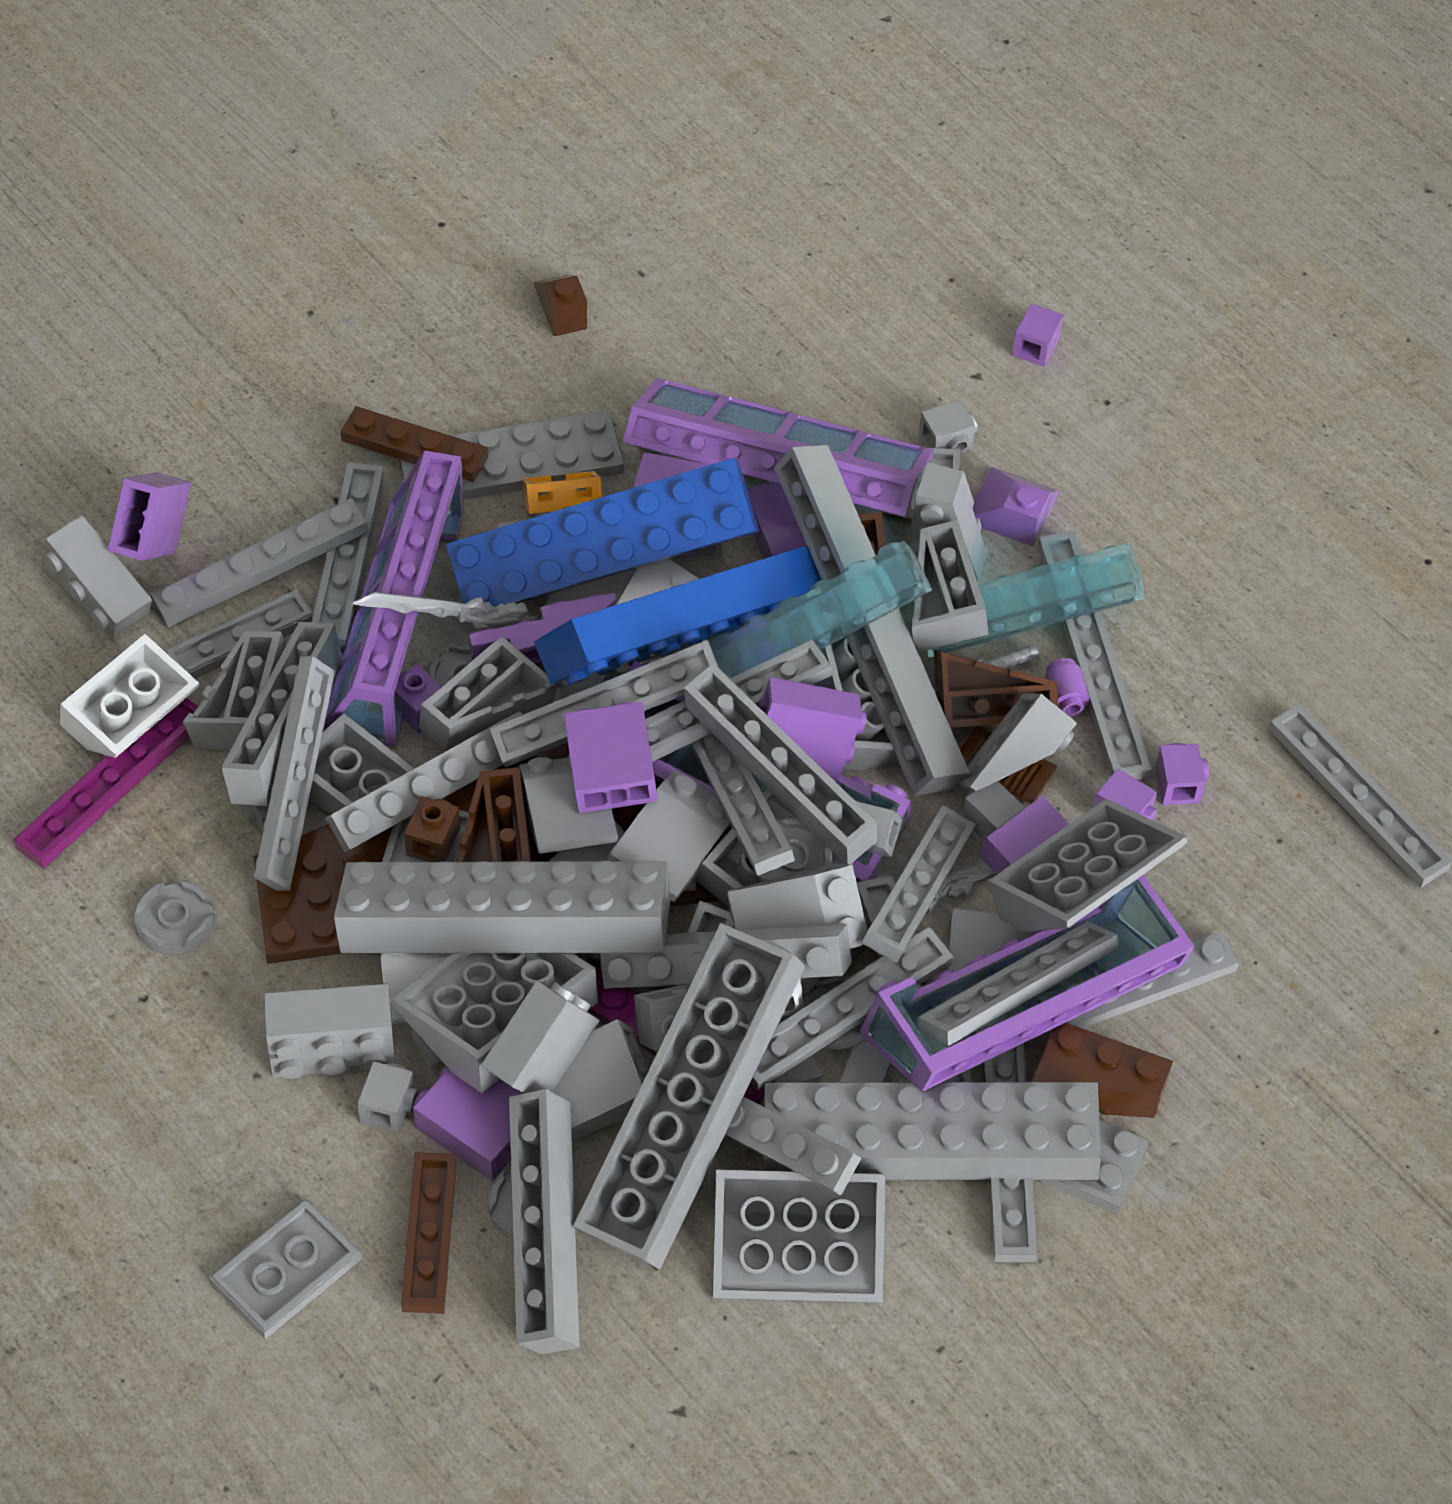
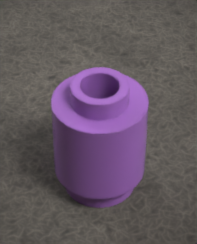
(1070, 685)

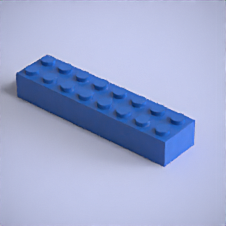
(605, 536)
(673, 617)

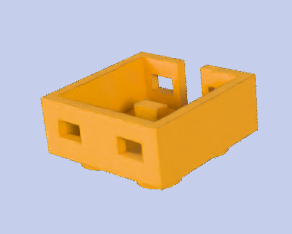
(560, 493)

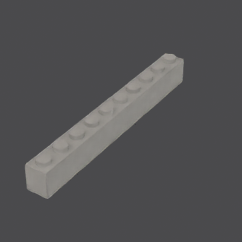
(884, 646)

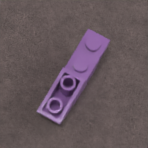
(526, 632)

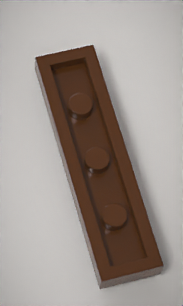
(409, 441)
(429, 1233)

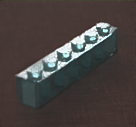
(1057, 593)
(827, 611)

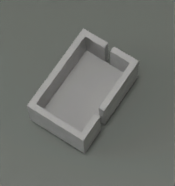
(328, 1030)

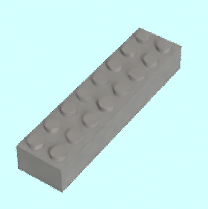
(503, 907)
(689, 1095)
(952, 1127)

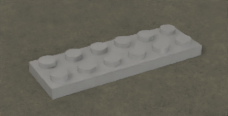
(541, 449)

